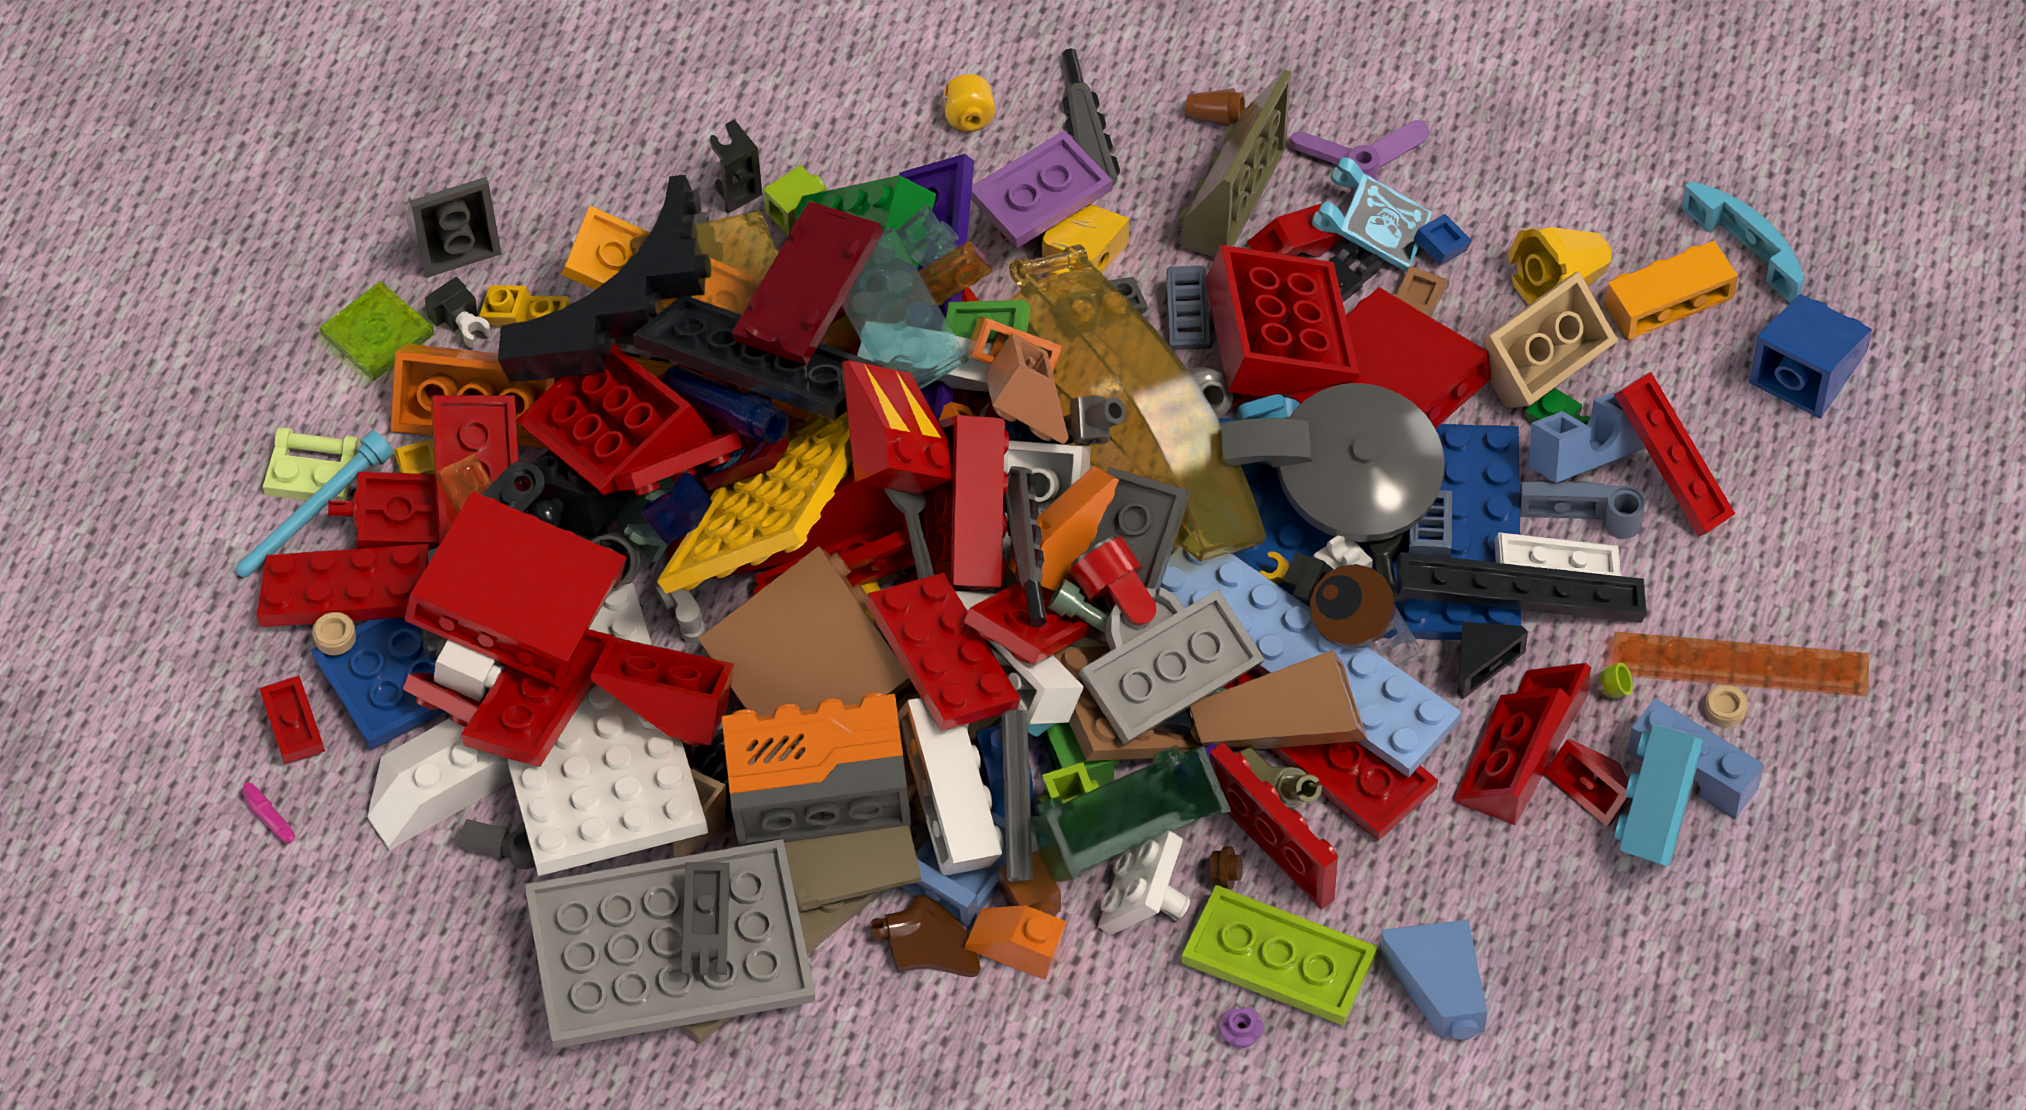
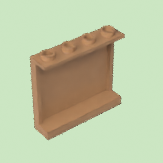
(806, 641)

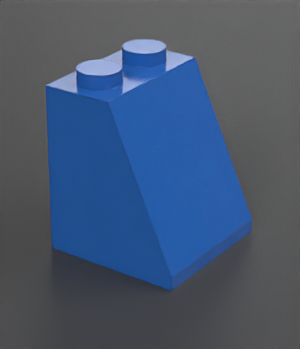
(1808, 354)

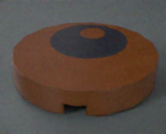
(1352, 606)

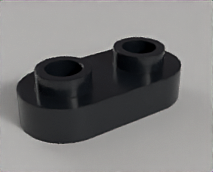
(505, 491)

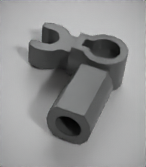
(497, 842)

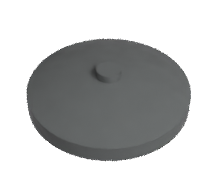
(1370, 465)

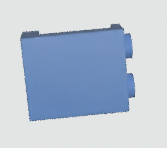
(962, 892)

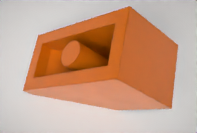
(1018, 938)

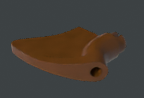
(926, 938)

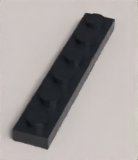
(1521, 587)

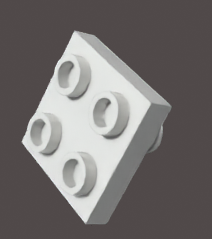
(1142, 885)

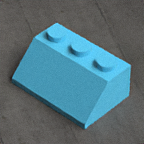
(1659, 793)

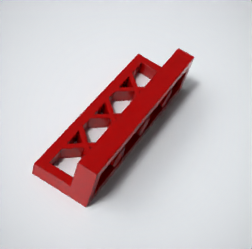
(866, 555)

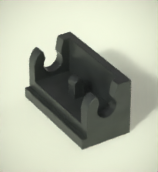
(739, 168)

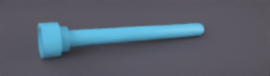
(373, 450)

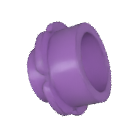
(1241, 1037)

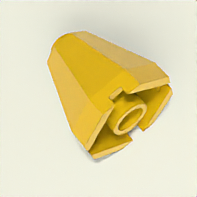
(1552, 254)

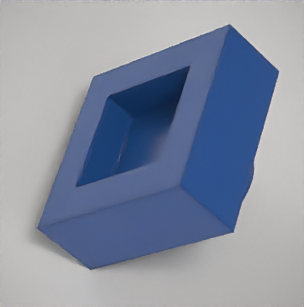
(1442, 239)

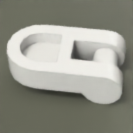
(687, 613)

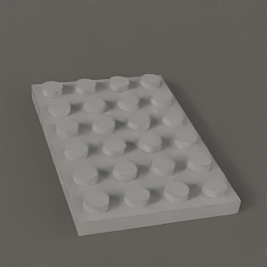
(616, 941)

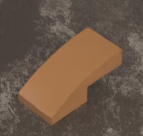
(1422, 290)

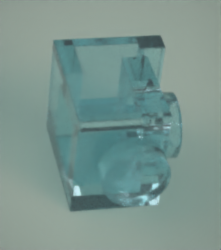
(926, 237)

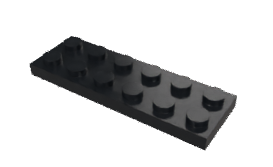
(702, 340)

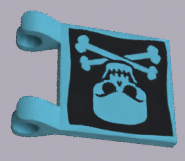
(1375, 217)

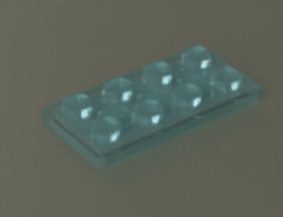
(900, 316)

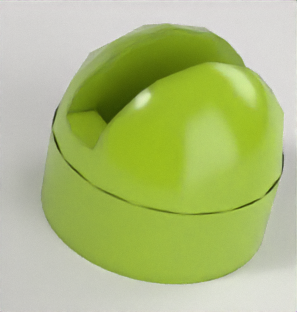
(1616, 681)

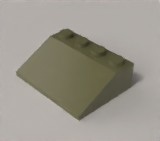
(1238, 171)

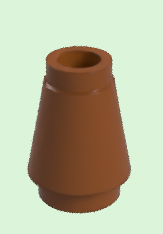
(1216, 106)

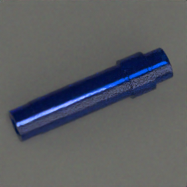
(744, 412)

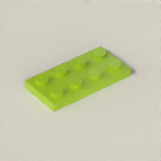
(1279, 955)

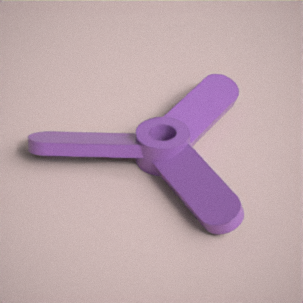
(1374, 156)

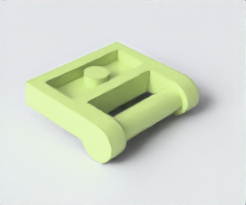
(302, 476)

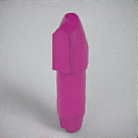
(266, 812)

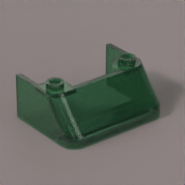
(1127, 811)

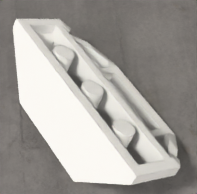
(431, 782)

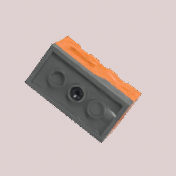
(816, 770)

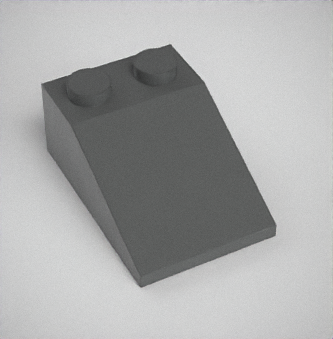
(453, 227)

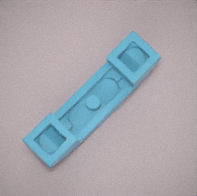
(1715, 208)

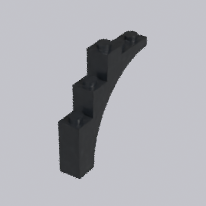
(580, 335)

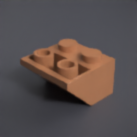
(1025, 389)

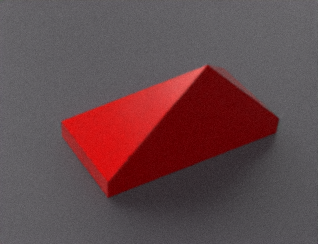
(1590, 779)

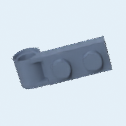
(1585, 501)

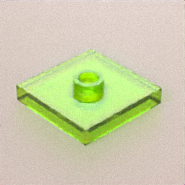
(374, 329)

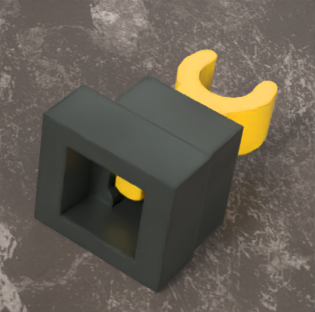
(1301, 574)

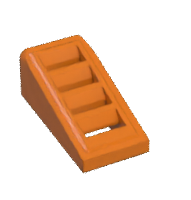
(982, 331)

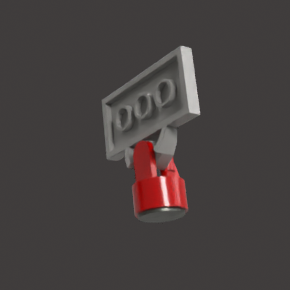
(1159, 650)

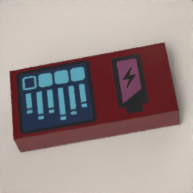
(746, 463)

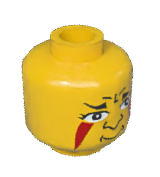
(968, 100)

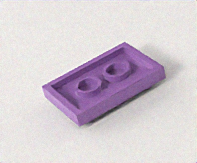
(1040, 189)

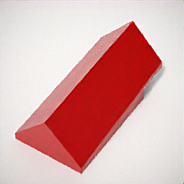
(1522, 740)

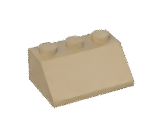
(1547, 342)

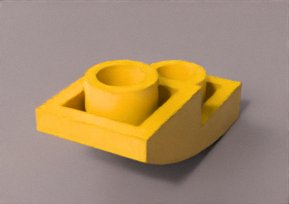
(515, 304)

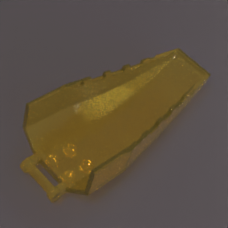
(1168, 421)

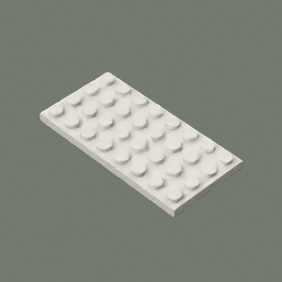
(610, 776)

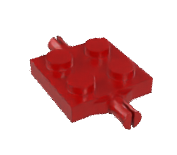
(391, 509)

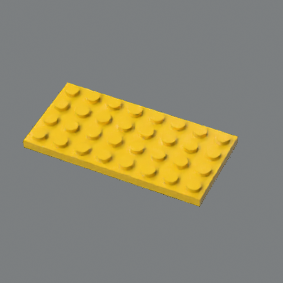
(765, 510)

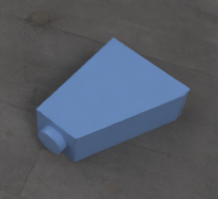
(1439, 974)

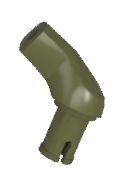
(1291, 783)

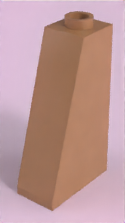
(1283, 709)

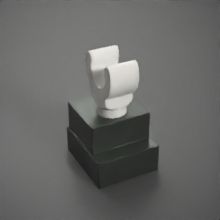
(457, 308)

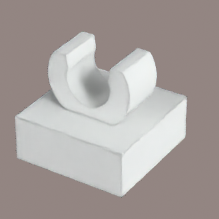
(1343, 552)

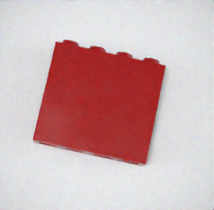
(1412, 356)
(514, 588)

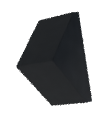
(1486, 652)

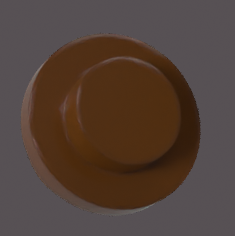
(1225, 867)

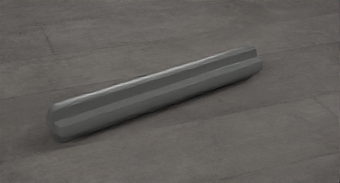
(1017, 796)

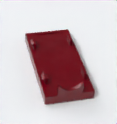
(807, 282)

